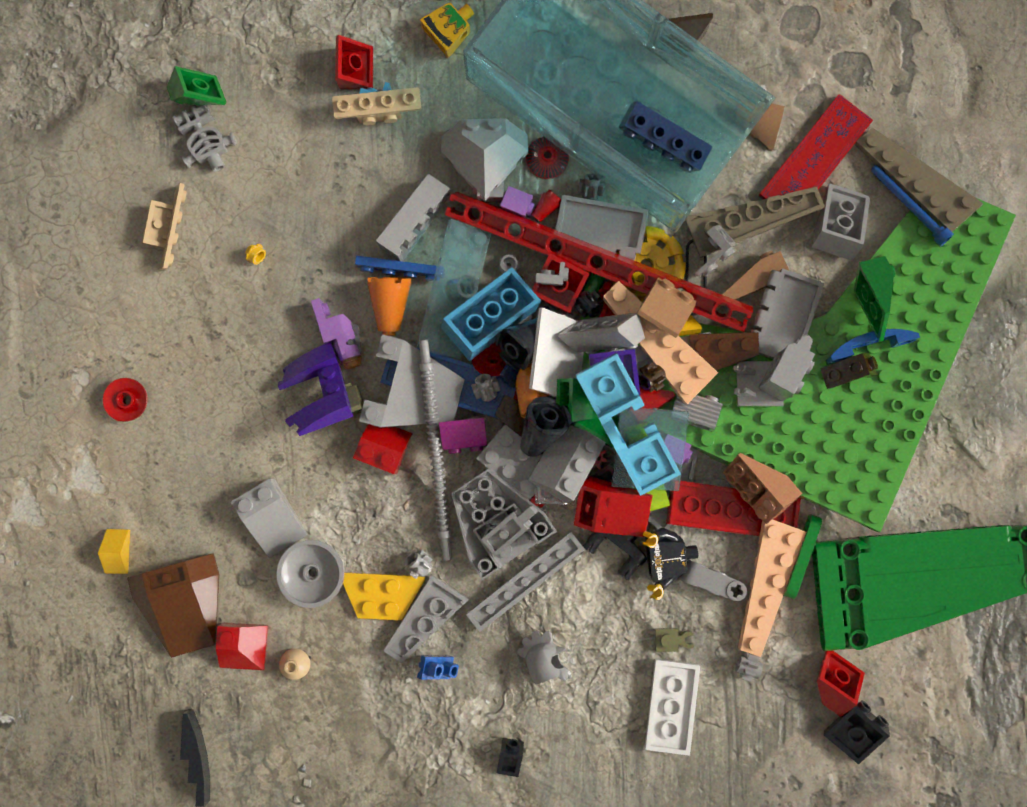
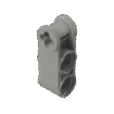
(713, 581)

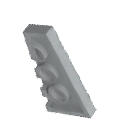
(430, 611)

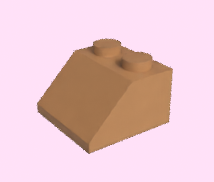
(667, 307)

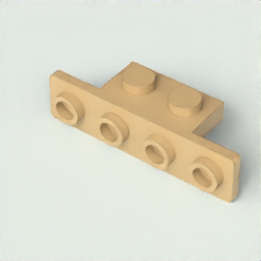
(377, 106)
(161, 225)

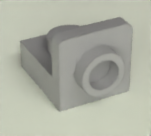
(548, 277)

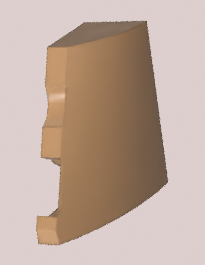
(768, 126)

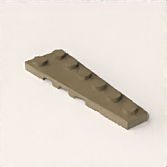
(926, 187)
(753, 217)

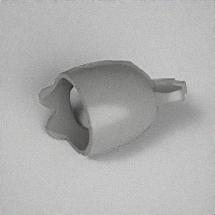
(543, 658)

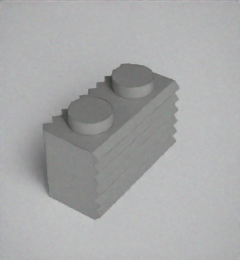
(702, 411)

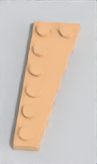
(683, 366)

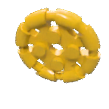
(659, 257)

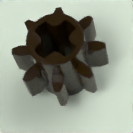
(652, 377)

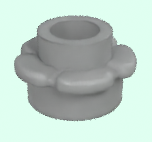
(510, 258)

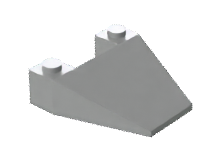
(406, 396)

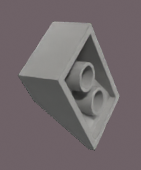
(842, 222)
(269, 517)

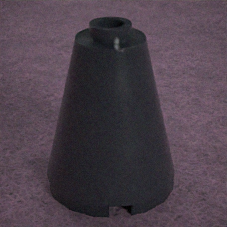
(517, 344)
(543, 425)

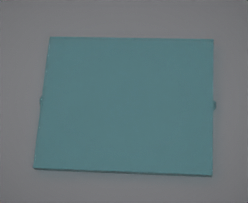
(673, 429)

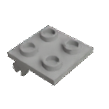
(748, 381)

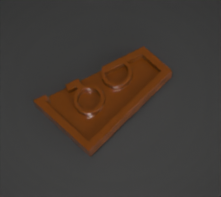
(725, 348)

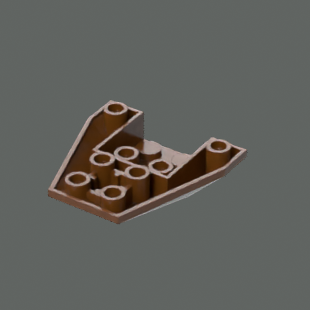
(180, 603)

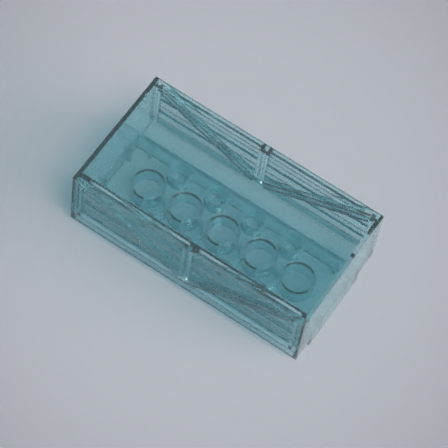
(582, 64)

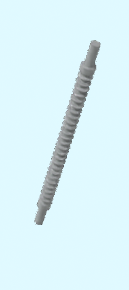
(426, 367)

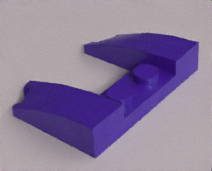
(335, 401)

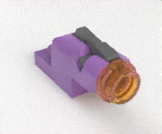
(341, 332)

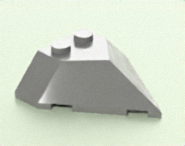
(484, 151)

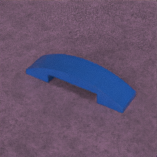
(895, 336)

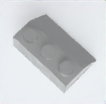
(604, 333)
(567, 463)

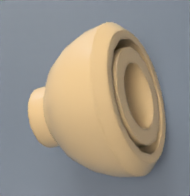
(294, 664)

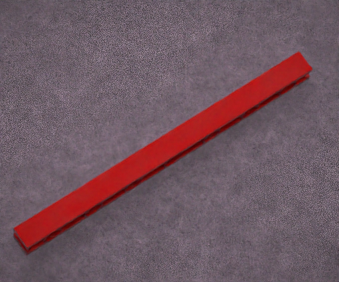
(581, 255)

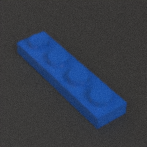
(389, 267)

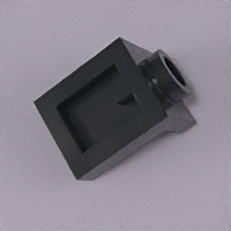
(510, 757)

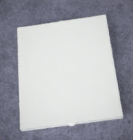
(551, 355)

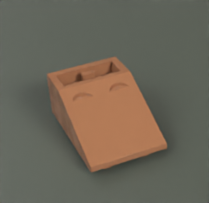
(761, 486)

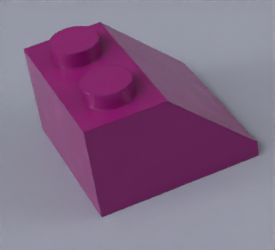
(463, 434)

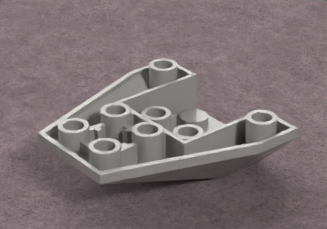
(483, 506)

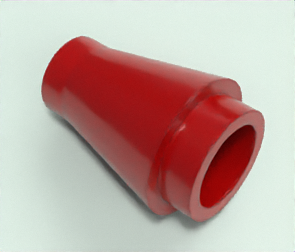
(547, 204)

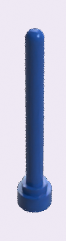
(939, 233)

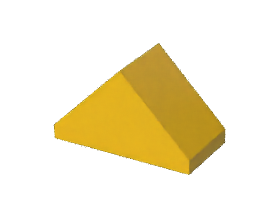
(115, 551)

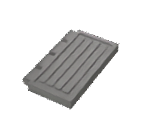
(603, 224)
(788, 310)

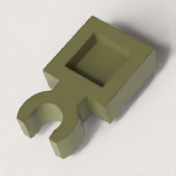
(668, 639)

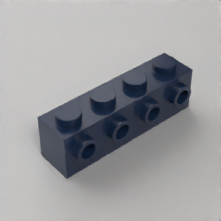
(665, 137)

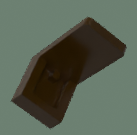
(850, 369)

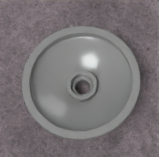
(295, 576)

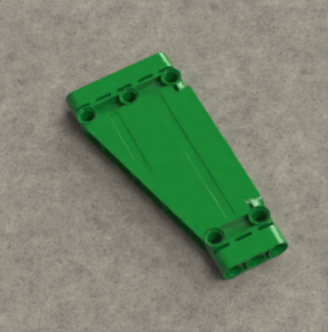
(913, 580)

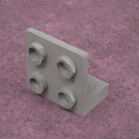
(721, 239)

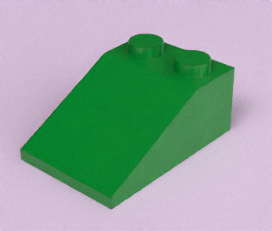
(874, 292)

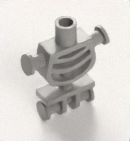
(208, 147)

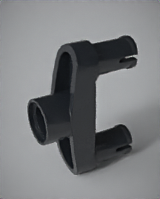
(626, 543)

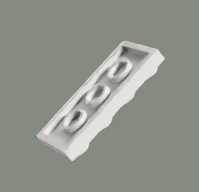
(672, 707)

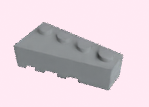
(413, 218)

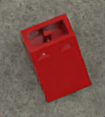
(612, 508)

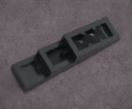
(195, 751)

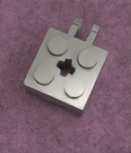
(788, 369)

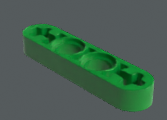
(812, 528)

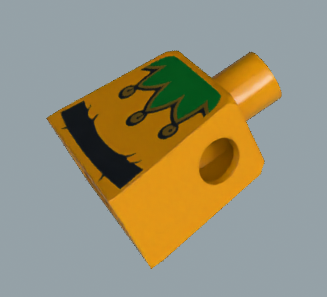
(447, 27)

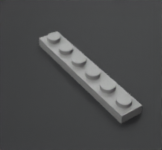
(525, 581)

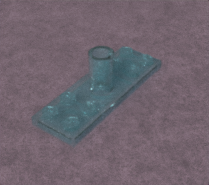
(454, 282)

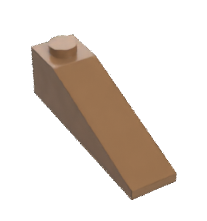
(757, 276)

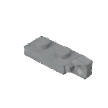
(509, 530)

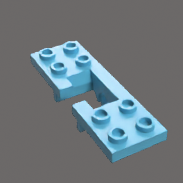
(612, 392)

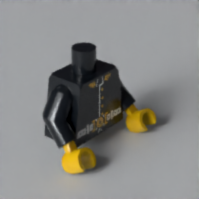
(666, 558)

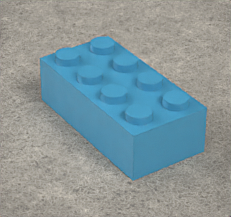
(489, 311)

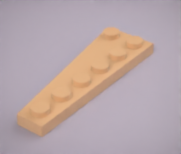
(772, 571)

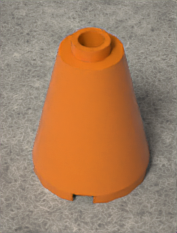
(389, 302)

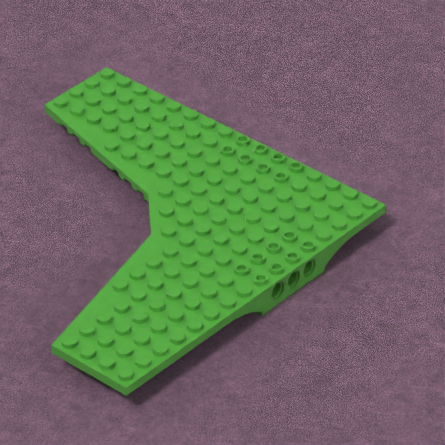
(857, 439)

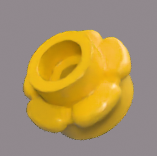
(255, 254)

